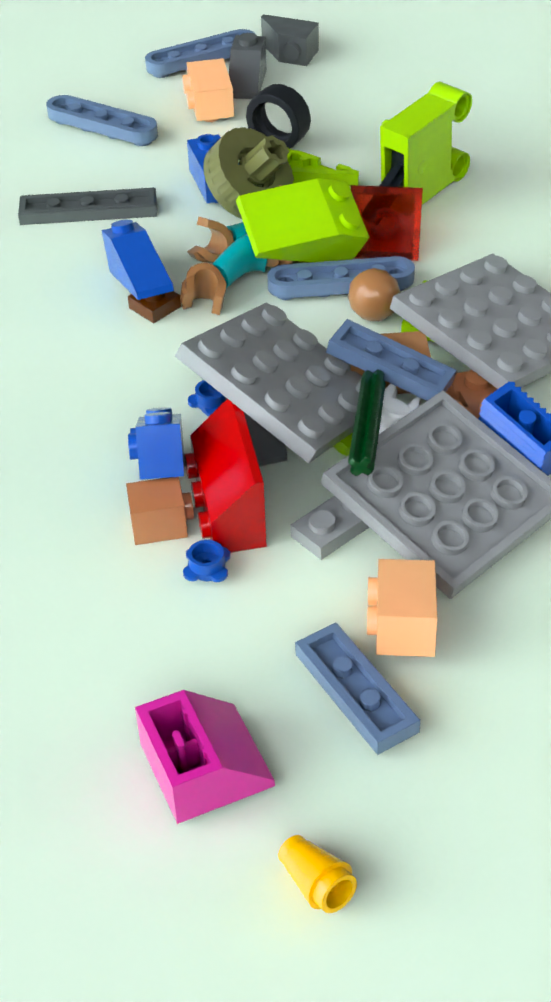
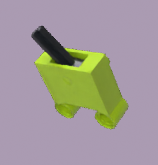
(419, 142)

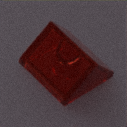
(390, 219)

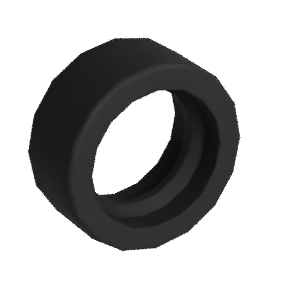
(290, 102)

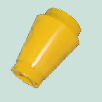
(318, 874)

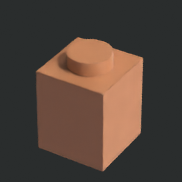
(159, 510)

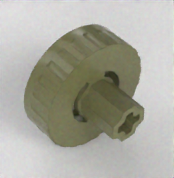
(261, 163)

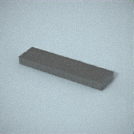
(87, 206)

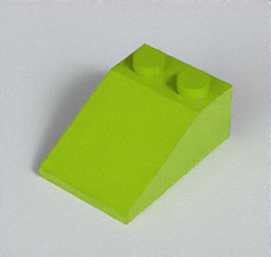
(304, 221)

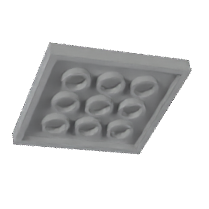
(485, 319)
(278, 378)
(446, 492)

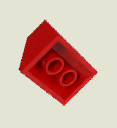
(227, 481)

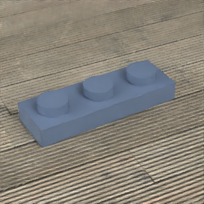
(398, 362)
(357, 688)

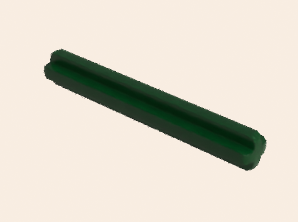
(367, 423)

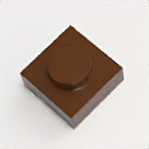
(155, 307)

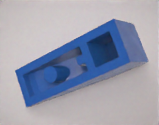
(135, 260)

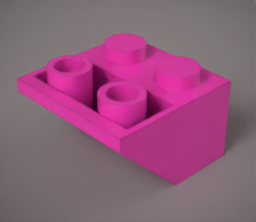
(200, 753)

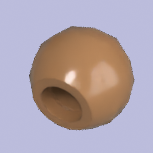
(372, 294)

